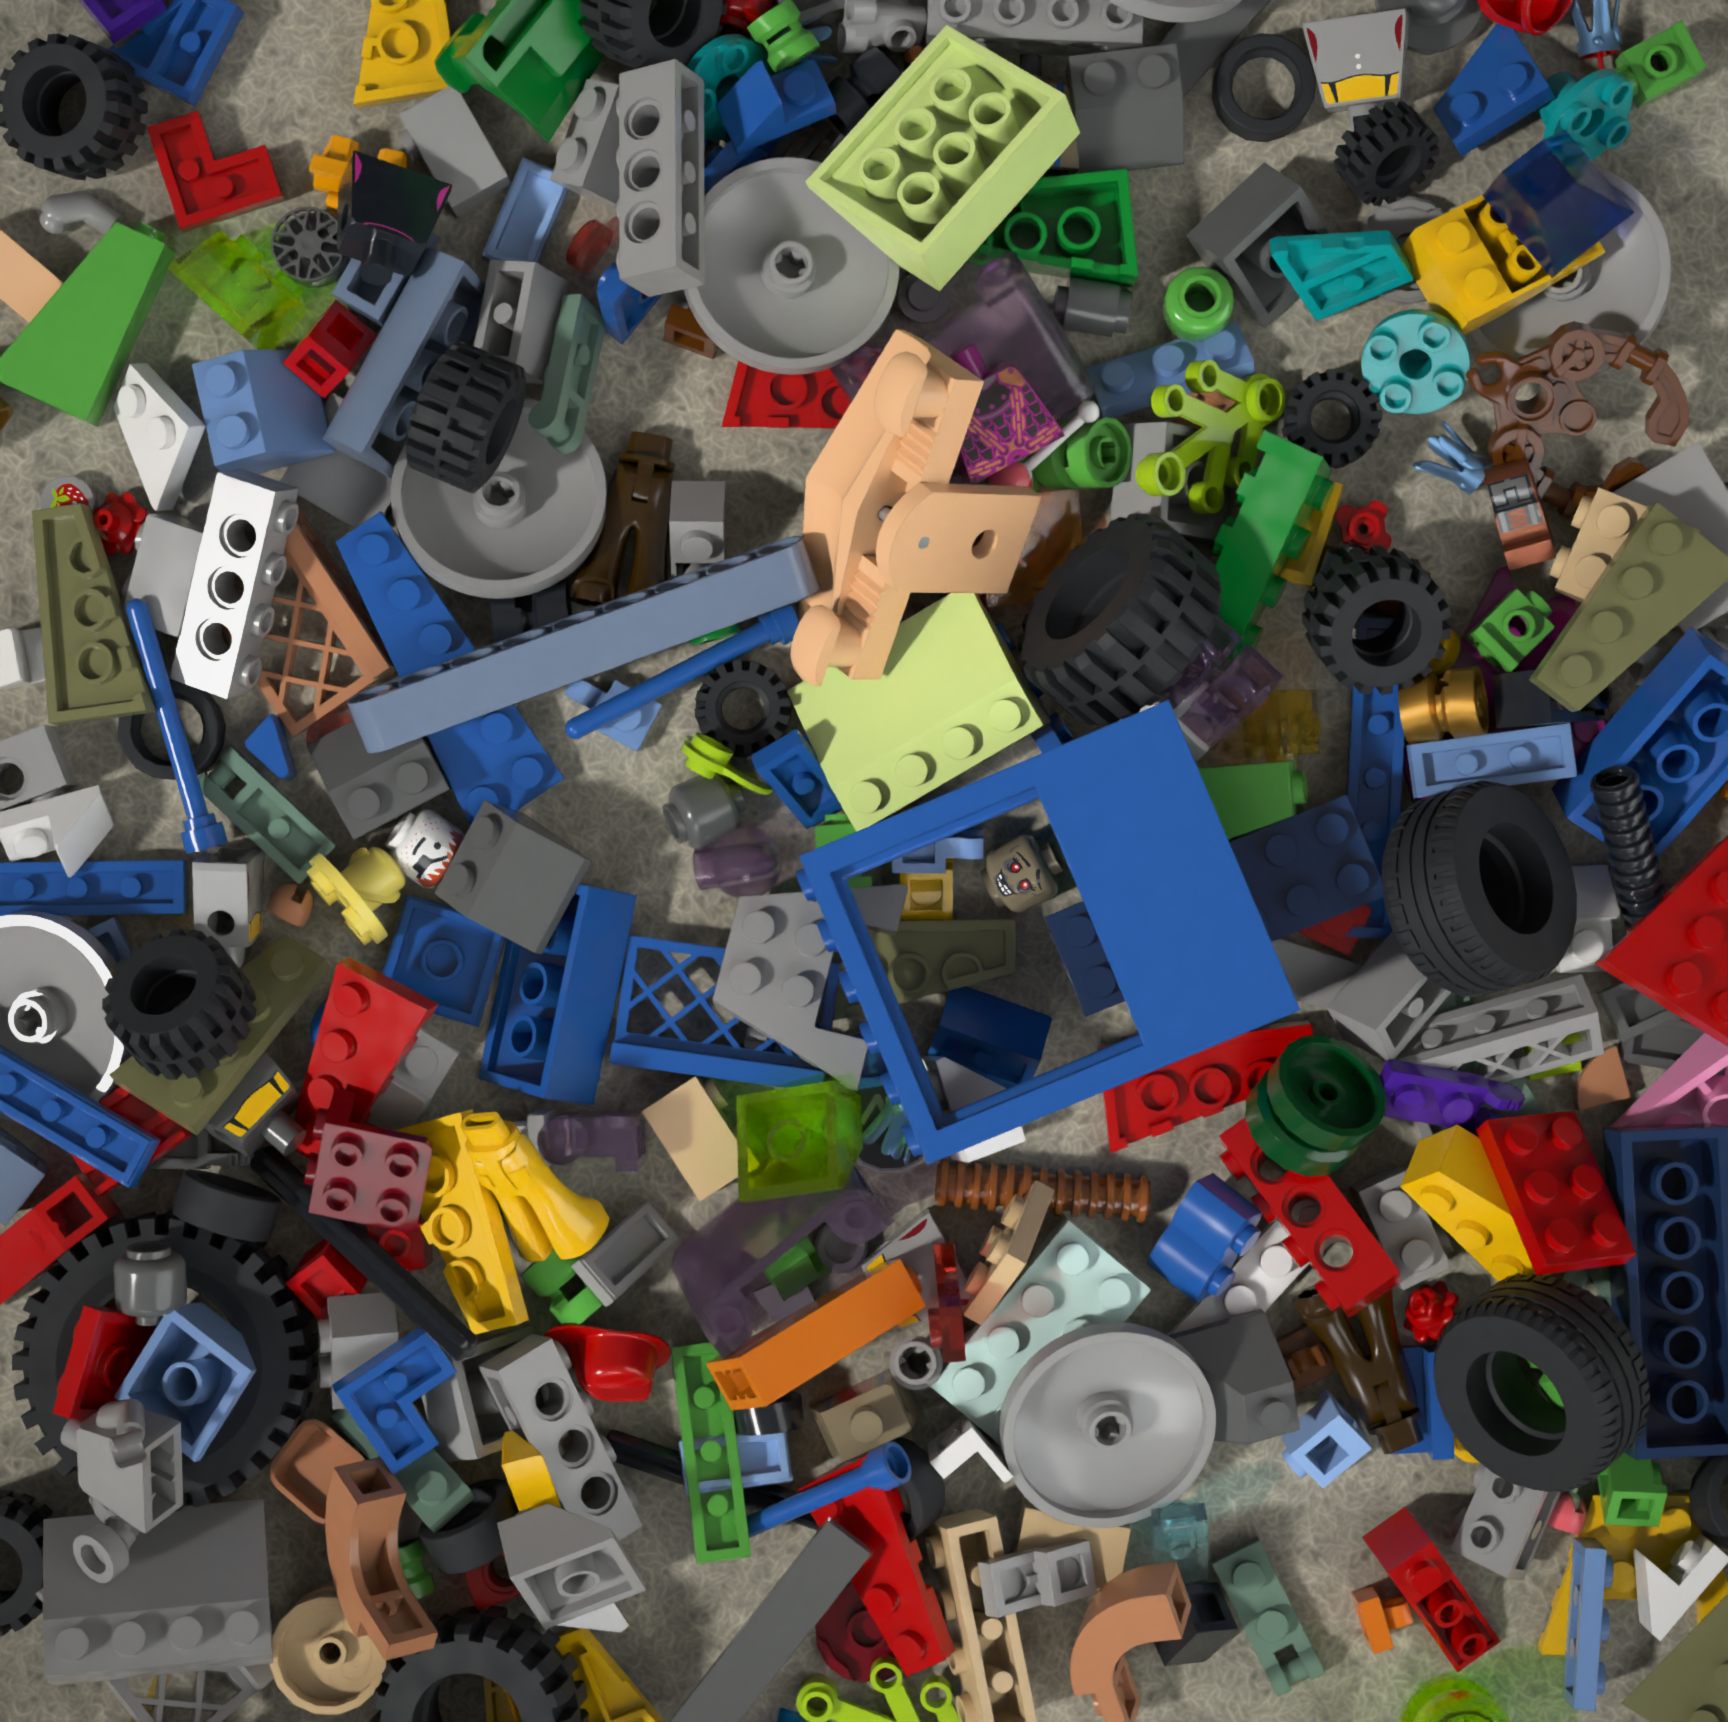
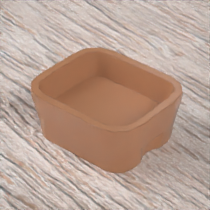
(307, 1463)

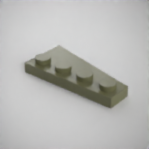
(1639, 597)
(84, 629)
(937, 958)
(282, 982)
(1691, 1678)

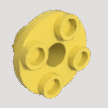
(359, 888)

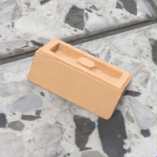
(23, 280)

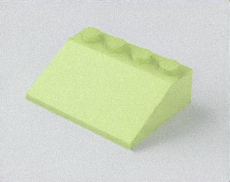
(945, 155)
(936, 712)

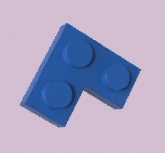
(383, 1394)

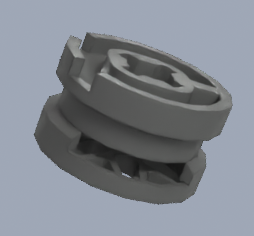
(308, 248)

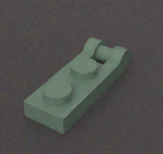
(569, 374)
(266, 815)
(1266, 1614)

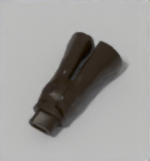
(635, 502)
(1375, 1383)

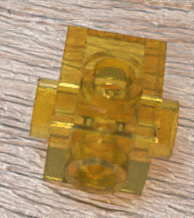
(1283, 727)

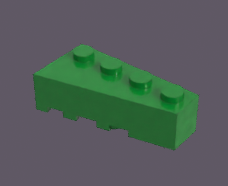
(1070, 229)
(1267, 531)

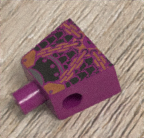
(1006, 419)

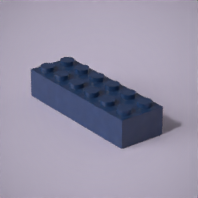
(1294, 870)
(1675, 1288)

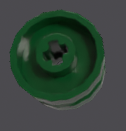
(1315, 1106)

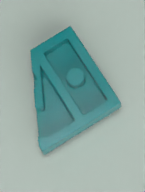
(1341, 268)

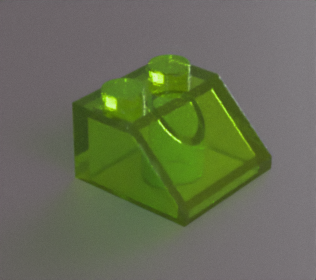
(240, 290)
(797, 1140)

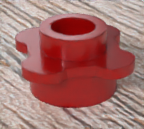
(1372, 516)

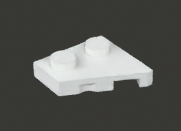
(158, 432)

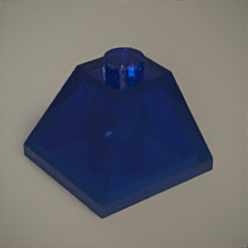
(1557, 202)

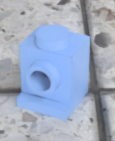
(1326, 1441)

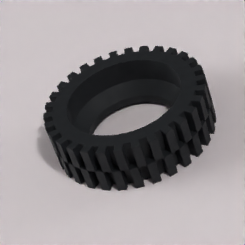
(240, 1283)

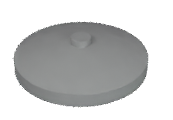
(787, 273)
(1613, 292)
(515, 531)
(53, 1001)
(1107, 1424)

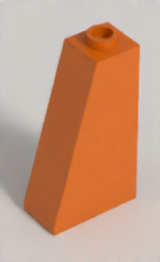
(817, 1336)

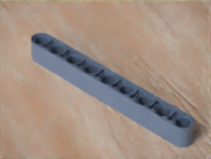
(583, 644)

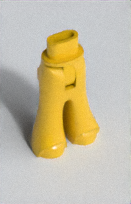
(533, 1200)

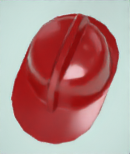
(612, 1362)

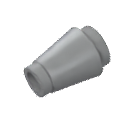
(900, 1363)

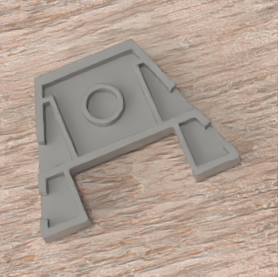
(780, 969)

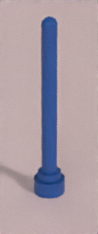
(773, 626)
(201, 828)
(883, 1469)

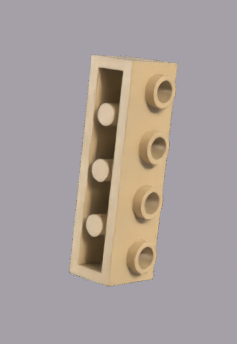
(986, 1648)

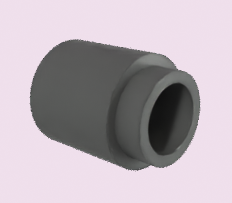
(1092, 306)

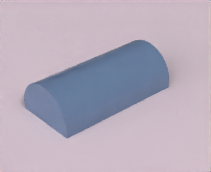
(429, 316)

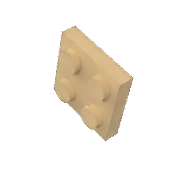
(1006, 1251)

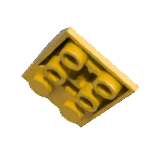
(1477, 266)

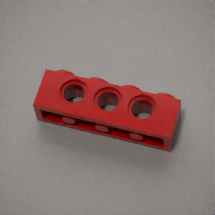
(1351, 1286)

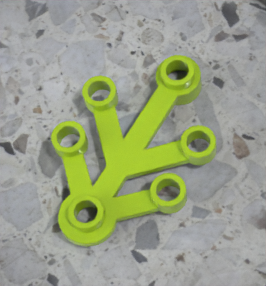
(1257, 404)
(894, 1691)

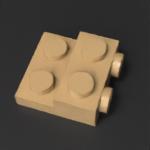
(1603, 528)

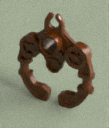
(1560, 407)

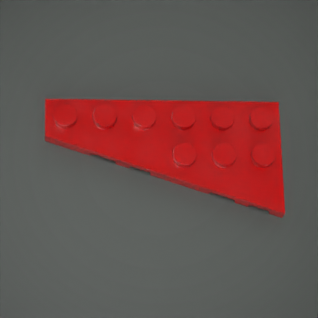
(1682, 947)

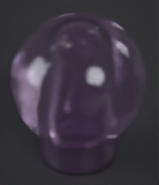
(739, 863)

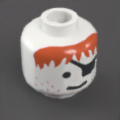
(424, 846)

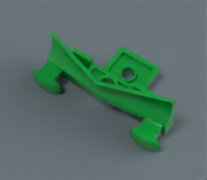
(525, 55)

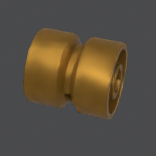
(1443, 705)

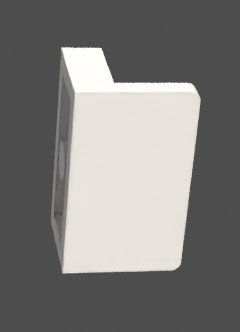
(959, 1443)

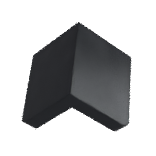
(1206, 1628)

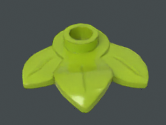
(710, 757)

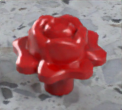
(119, 522)
(1430, 1311)

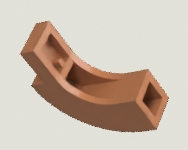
(365, 1559)
(1126, 1612)

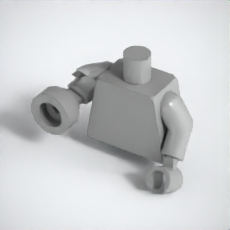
(132, 1478)

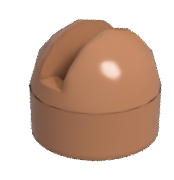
(290, 906)

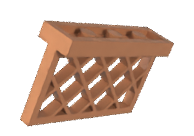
(346, 619)

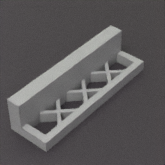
(1498, 1026)

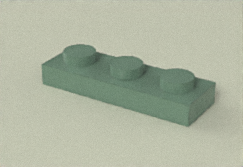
(429, 1481)

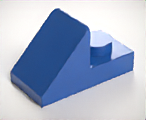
(773, 106)
(797, 778)

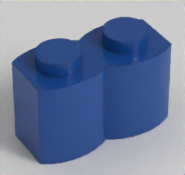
(1205, 1239)

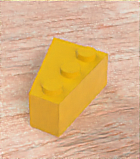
(1461, 1193)

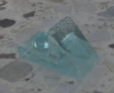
(1181, 1536)

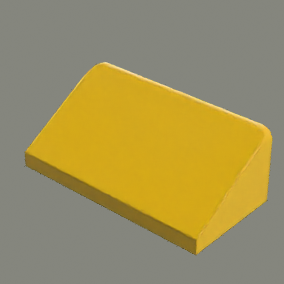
(527, 1473)

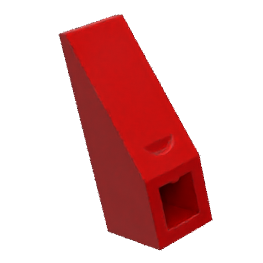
(50, 1231)
(1431, 1588)

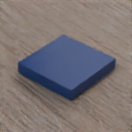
(444, 958)

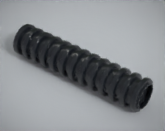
(1628, 841)

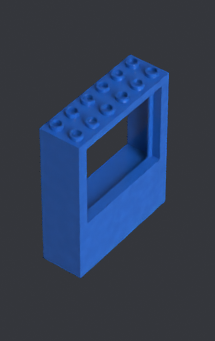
(1154, 888)

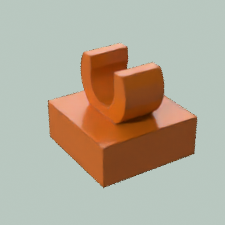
(1379, 1617)

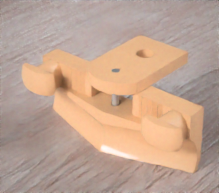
(889, 519)

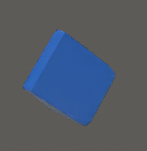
(272, 747)

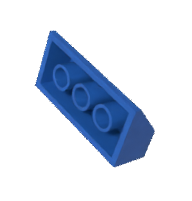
(1670, 734)
(559, 1005)

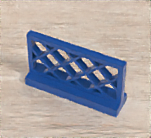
(705, 1057)

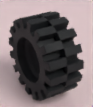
(1386, 153)
(1350, 393)
(743, 675)

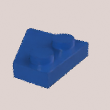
(182, 46)
(1492, 91)

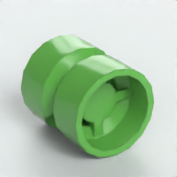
(1090, 458)
(548, 1278)

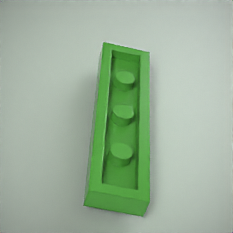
(703, 1412)

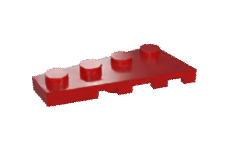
(784, 400)
(359, 1042)
(1195, 1084)
(890, 1577)

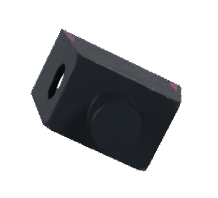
(386, 216)

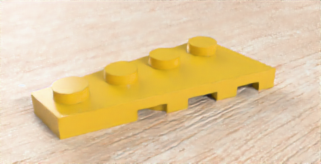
(468, 1230)

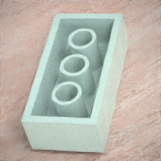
(1061, 1288)

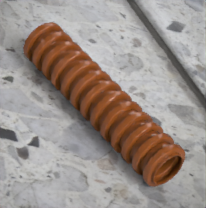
(1072, 1191)

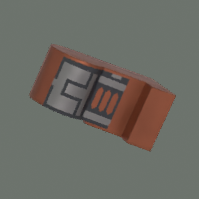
(1519, 514)

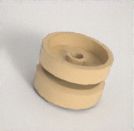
(310, 1669)

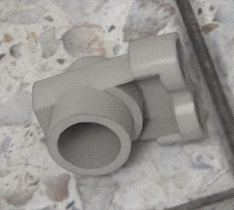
(880, 24)

